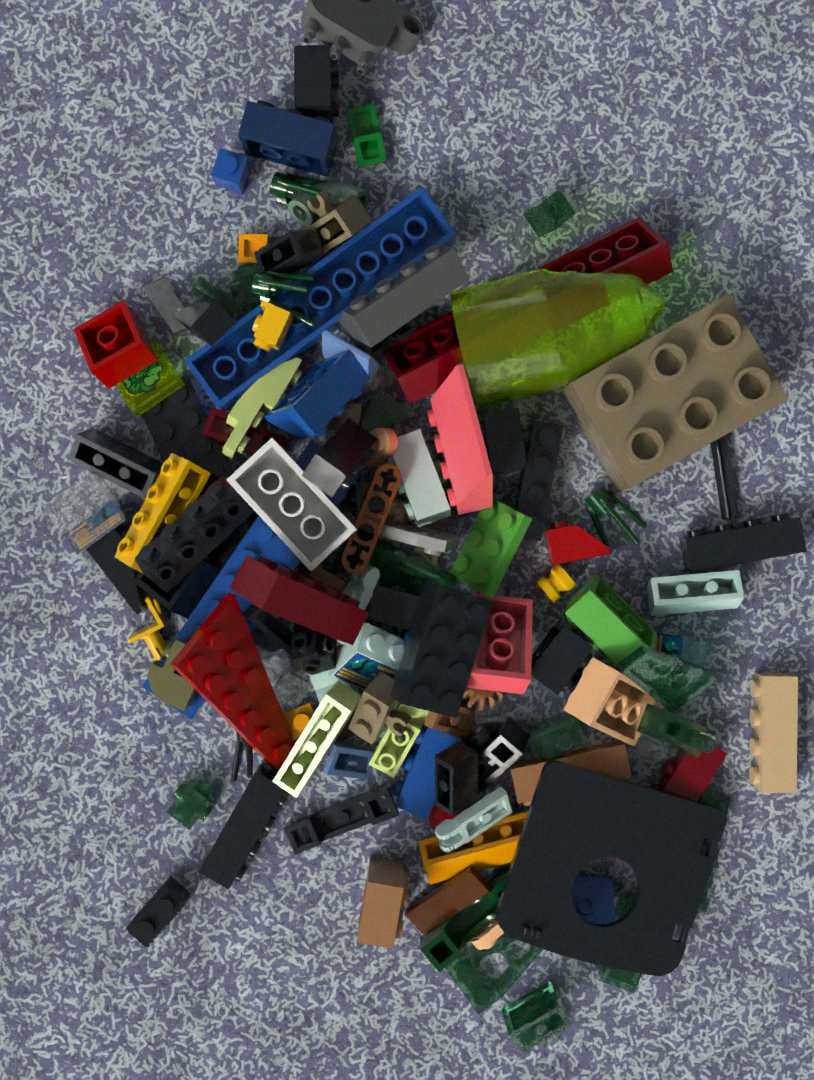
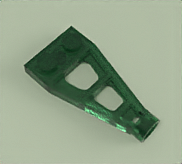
(474, 981)

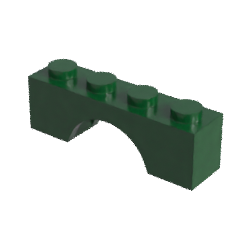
(450, 937)

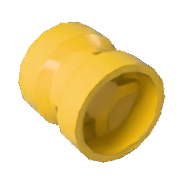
(557, 581)

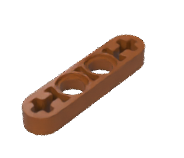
(375, 520)

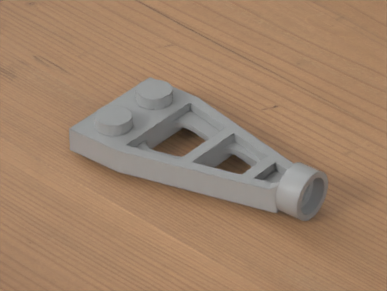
(431, 540)

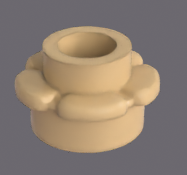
(397, 512)

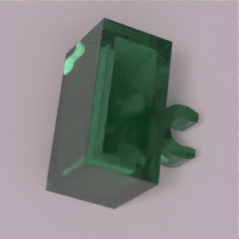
(536, 1017)

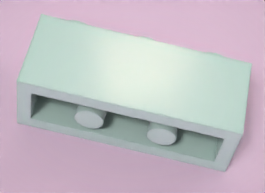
(419, 480)
(695, 592)

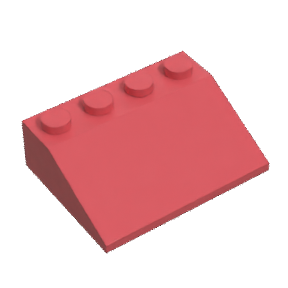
(461, 444)

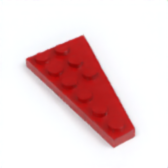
(231, 677)

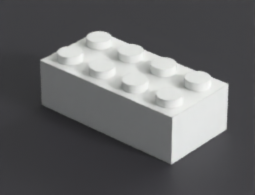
(291, 504)

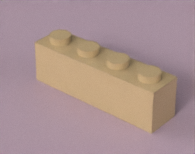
(774, 732)

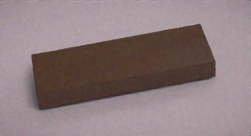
(447, 900)

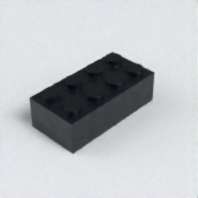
(441, 649)

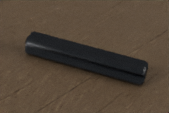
(724, 478)

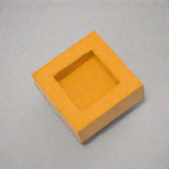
(248, 245)
(298, 718)

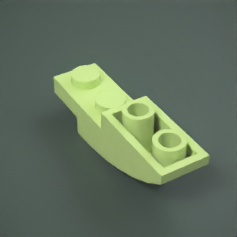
(259, 397)
(393, 748)

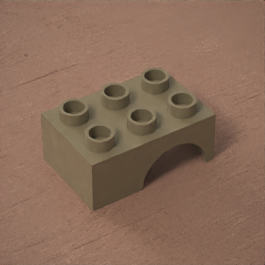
(674, 394)

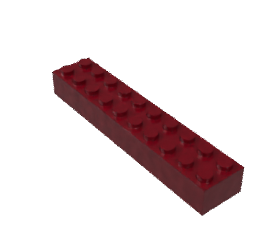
(434, 349)

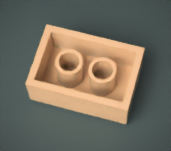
(609, 702)

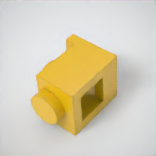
(271, 326)

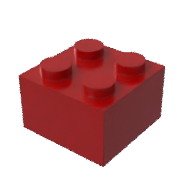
(115, 344)

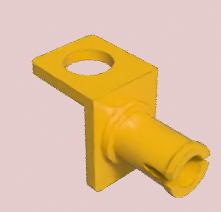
(151, 632)

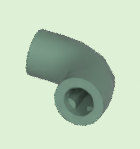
(339, 193)

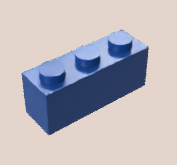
(417, 789)

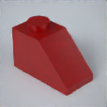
(572, 543)

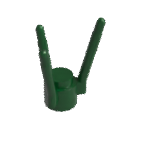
(288, 185)
(269, 285)
(604, 502)

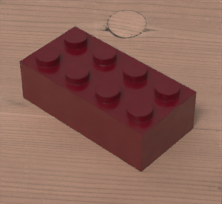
(299, 598)

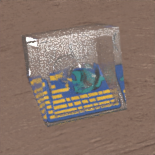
(85, 512)

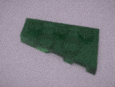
(666, 677)

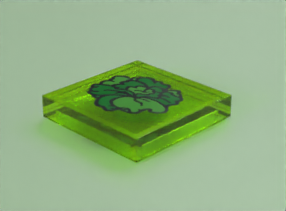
(151, 384)

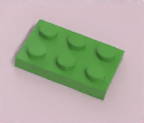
(491, 547)

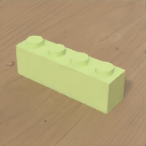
(317, 738)

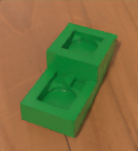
(366, 135)

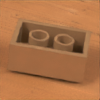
(383, 902)

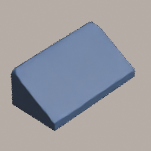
(335, 345)

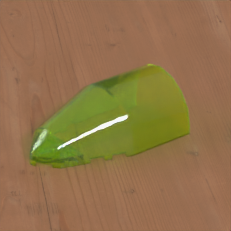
(547, 329)

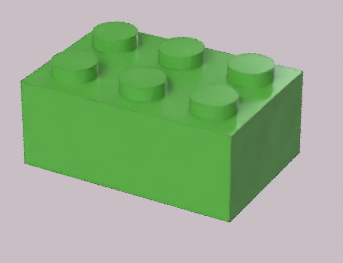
(608, 621)

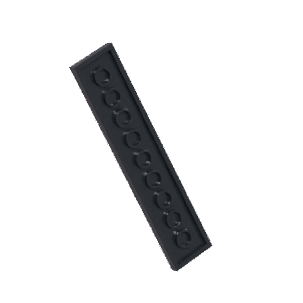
(177, 429)

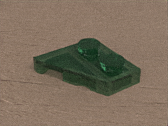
(202, 288)

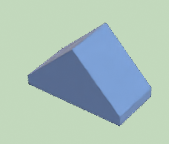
(349, 760)

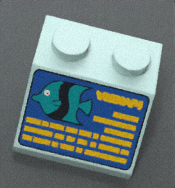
(368, 656)

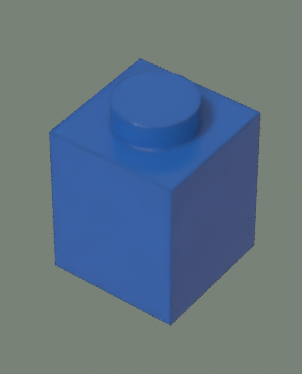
(231, 171)

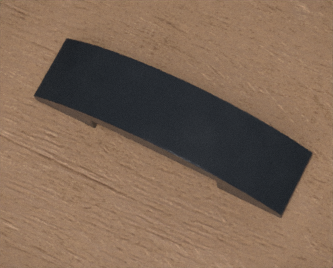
(341, 818)

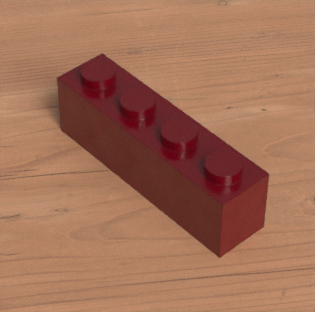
(689, 775)

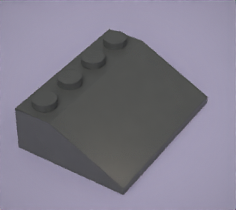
(403, 296)

